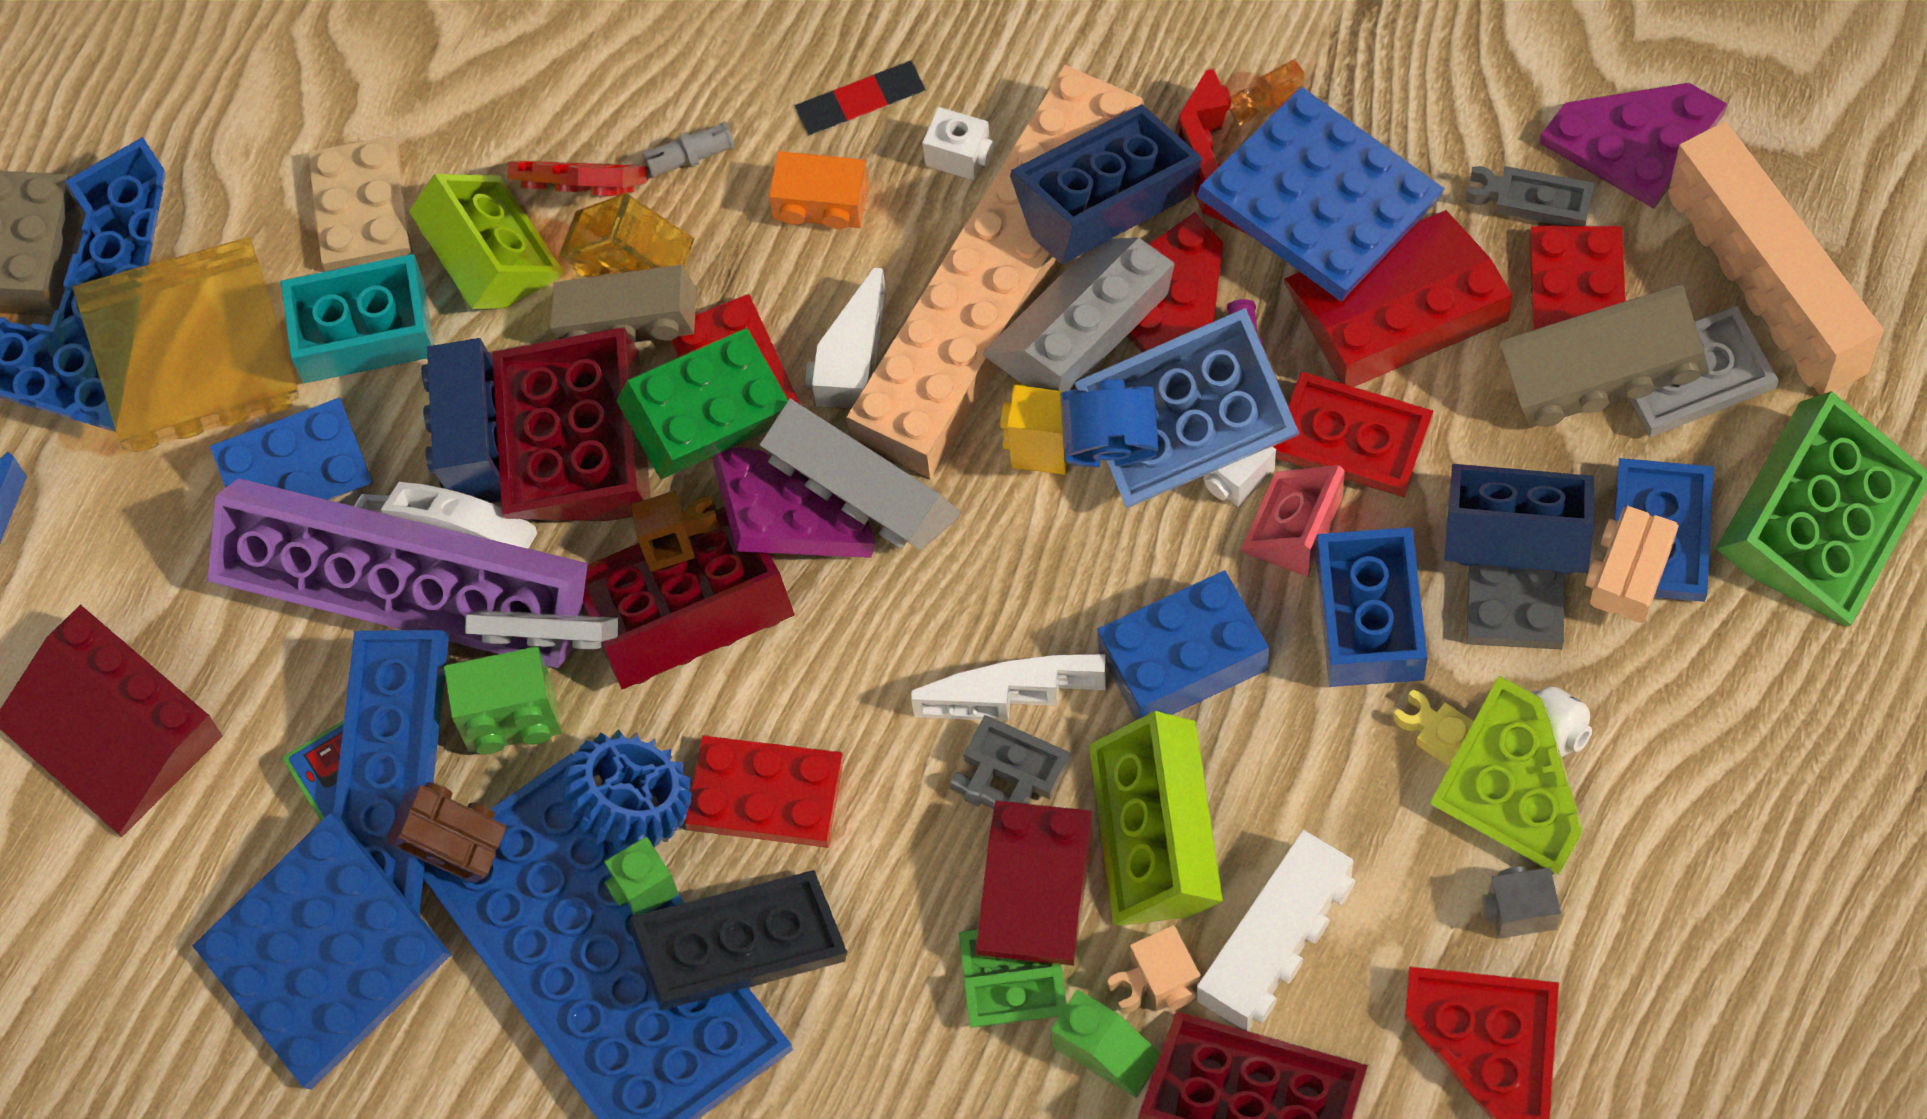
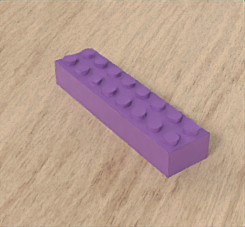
(384, 566)

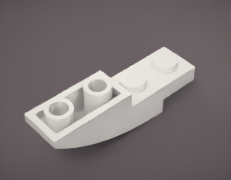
(450, 511)

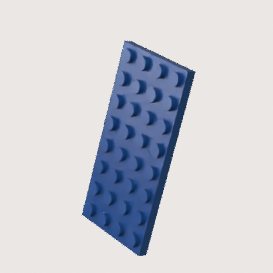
(579, 980)

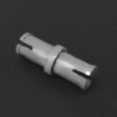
(688, 149)

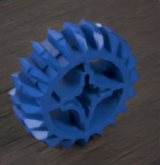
(622, 804)

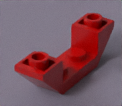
(1200, 116)

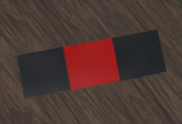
(860, 97)

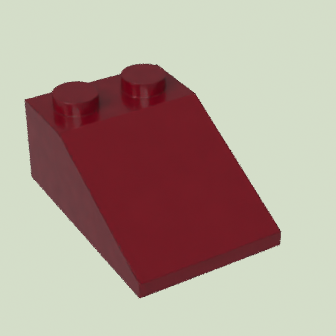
(1034, 882)

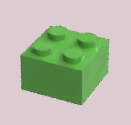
(503, 700)

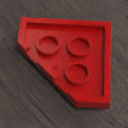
(578, 177)
(1192, 288)
(1489, 1036)

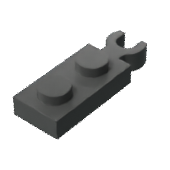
(1533, 195)

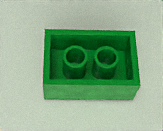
(702, 403)

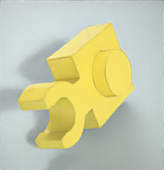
(1440, 730)

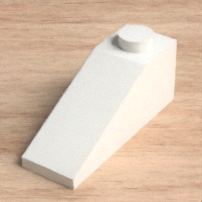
(849, 348)

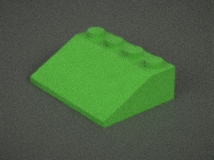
(1825, 509)

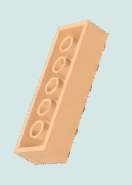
(1774, 260)

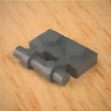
(1013, 756)

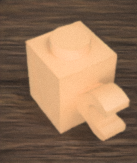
(1161, 970)

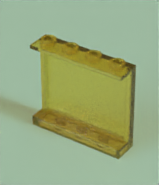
(186, 344)

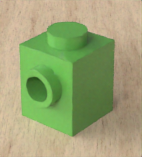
(640, 878)

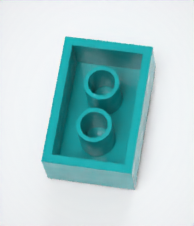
(357, 318)

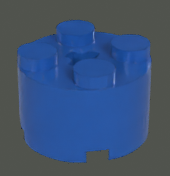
(1109, 424)

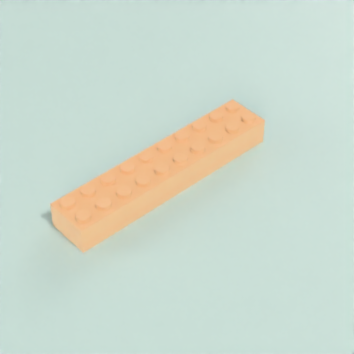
(982, 286)

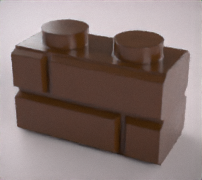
(446, 832)

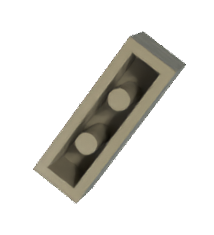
(645, 302)

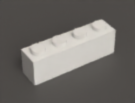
(1276, 931)

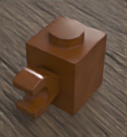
(667, 530)

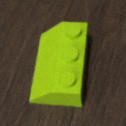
(484, 239)

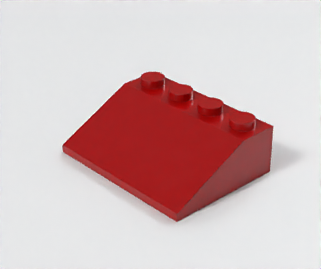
(1413, 303)

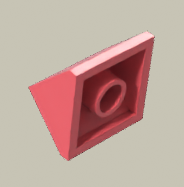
(1292, 514)

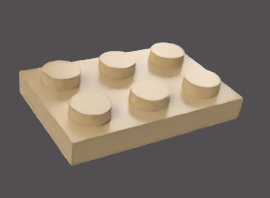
(359, 203)

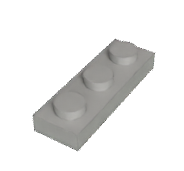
(541, 629)

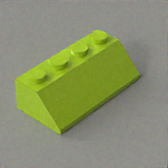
(1155, 820)

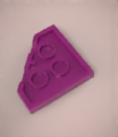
(1633, 135)
(782, 515)

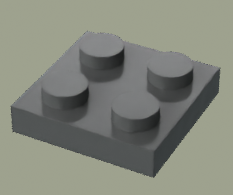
(1515, 607)

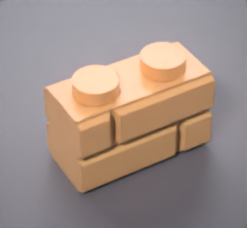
(1633, 563)

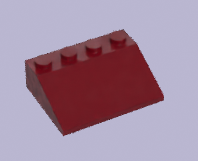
(562, 431)
(685, 607)
(105, 721)
(1239, 1074)

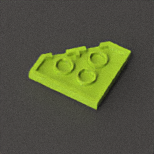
(1513, 779)

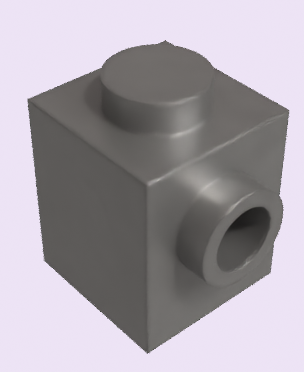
(1522, 902)

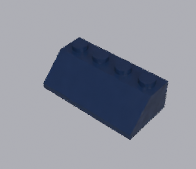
(1104, 182)

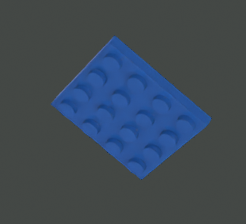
(1320, 193)
(321, 951)

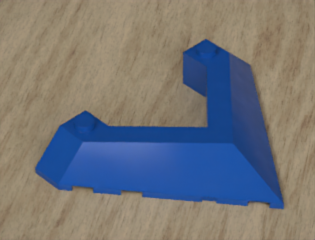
(54, 363)

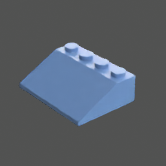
(1210, 402)

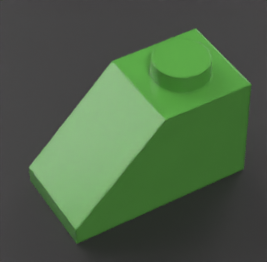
(1104, 1043)

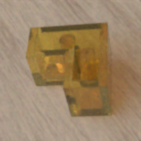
(623, 238)

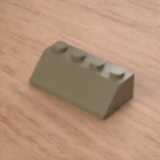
(1605, 357)

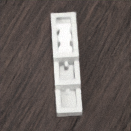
(996, 686)

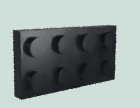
(737, 940)

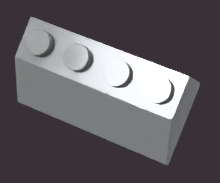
(1083, 314)
(858, 477)

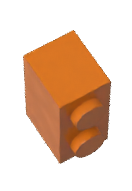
(819, 190)

